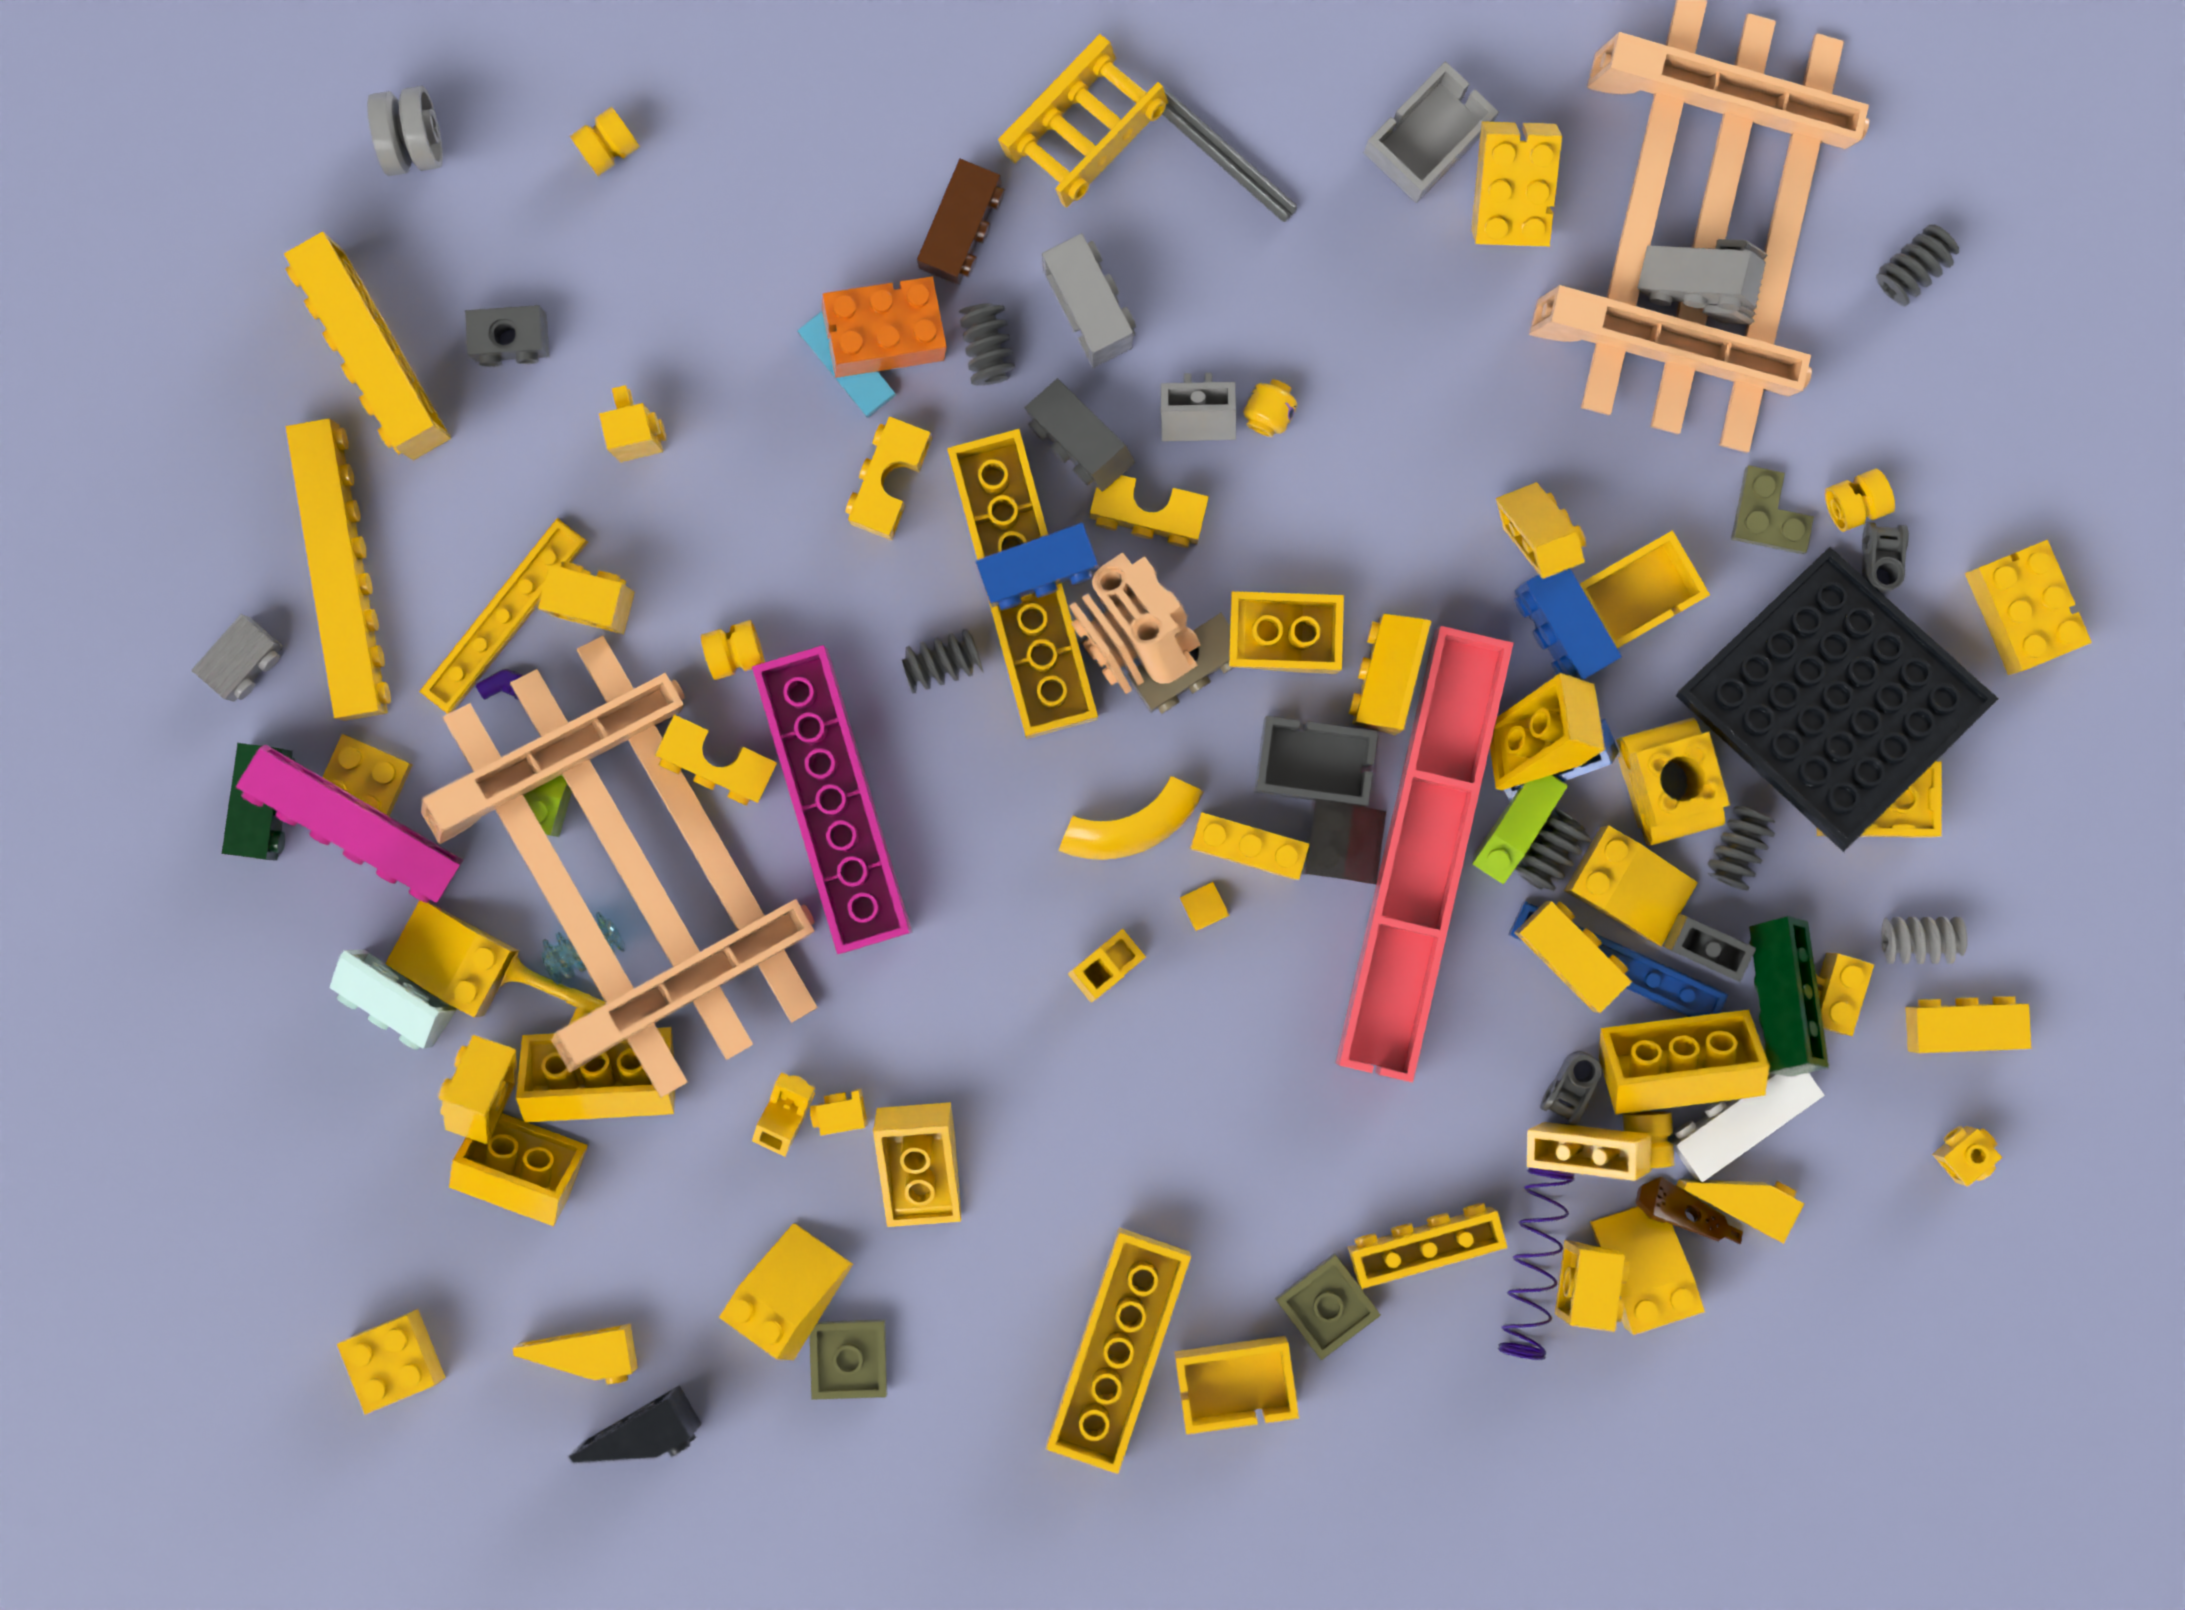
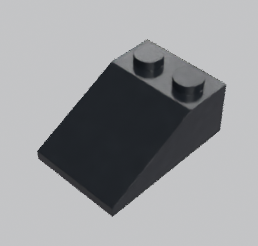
(646, 1433)

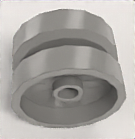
(405, 130)

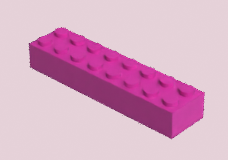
(832, 799)

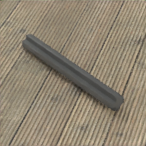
(1228, 158)

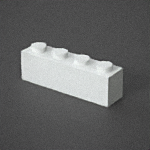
(1741, 1123)

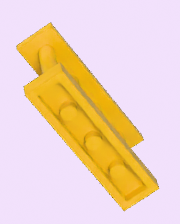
(1072, 88)

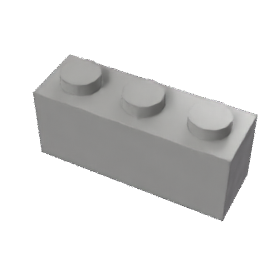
(1701, 277)

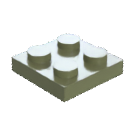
(1327, 1306)
(848, 1359)

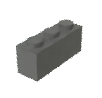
(1078, 436)

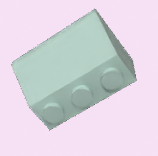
(390, 999)

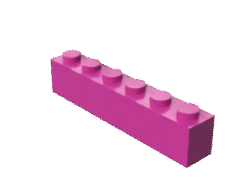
(348, 823)

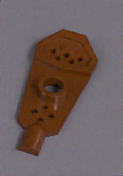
(1668, 1203)

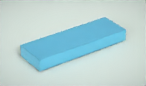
(866, 390)

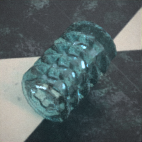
(563, 956)

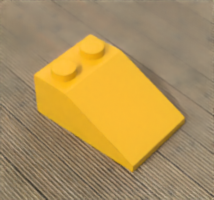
(1286, 632)
(1546, 732)
(1631, 884)
(451, 959)
(917, 1164)
(1659, 1277)
(786, 1293)

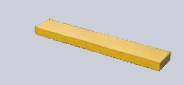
(501, 618)

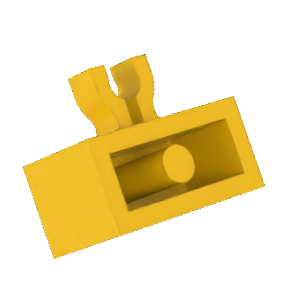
(631, 429)
(1842, 991)

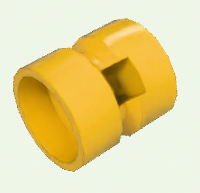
(604, 141)
(1865, 497)
(732, 650)
(1660, 1126)

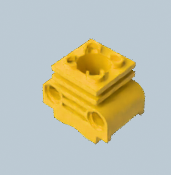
(1641, 765)

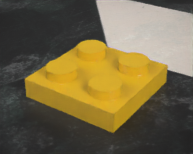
(367, 773)

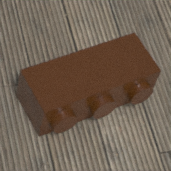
(961, 222)

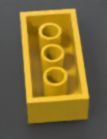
(1683, 1061)

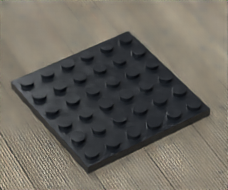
(1836, 698)

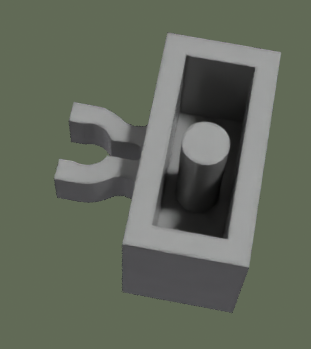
(1198, 410)

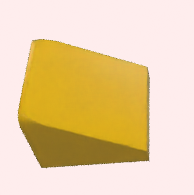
(1204, 906)

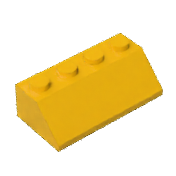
(601, 1088)

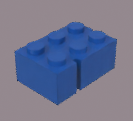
(1566, 624)

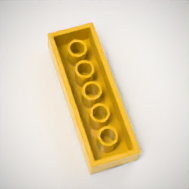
(367, 347)
(1118, 1350)

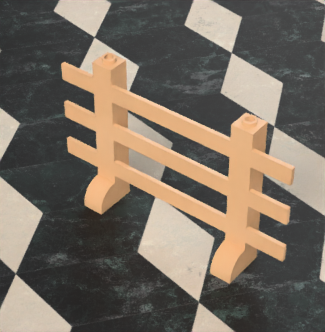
(1743, 98)
(567, 751)

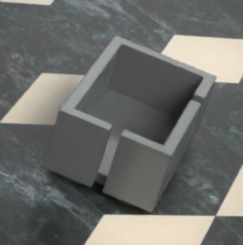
(1315, 762)

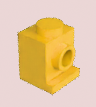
(839, 1113)

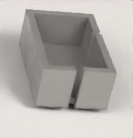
(1429, 132)
(1089, 299)

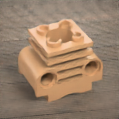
(1138, 623)

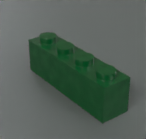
(1788, 997)

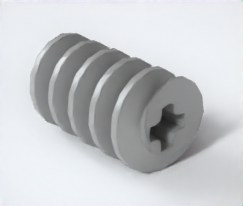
(1923, 937)

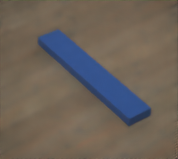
(1652, 978)

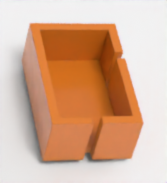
(883, 327)

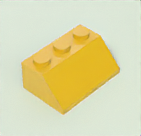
(1389, 673)
(520, 1169)

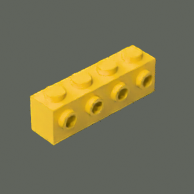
(1427, 1246)

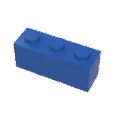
(1038, 566)

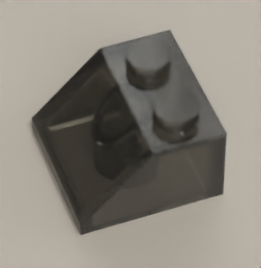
(1344, 842)

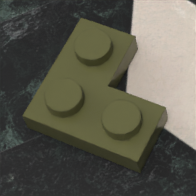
(1760, 520)

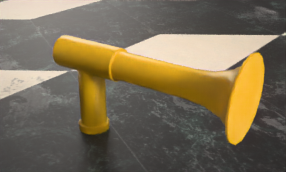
(583, 1002)

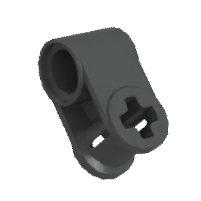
(1885, 550)
(1572, 1090)

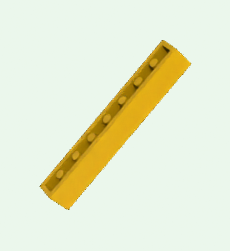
(337, 569)

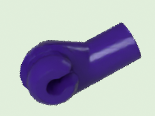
(498, 682)

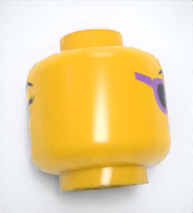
(1270, 408)

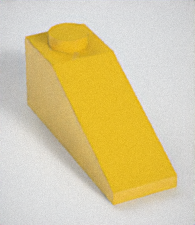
(1754, 1203)
(589, 1354)

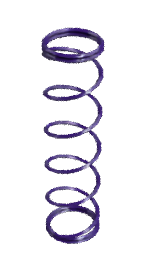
(1520, 1350)

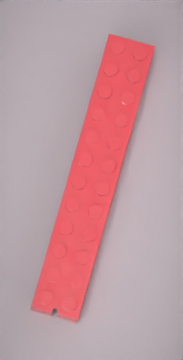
(1424, 853)

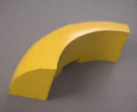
(1136, 832)

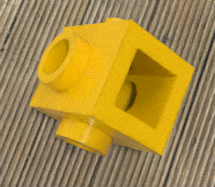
(1968, 1154)

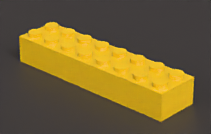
(1038, 633)

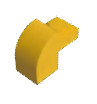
(1106, 965)
(784, 1113)

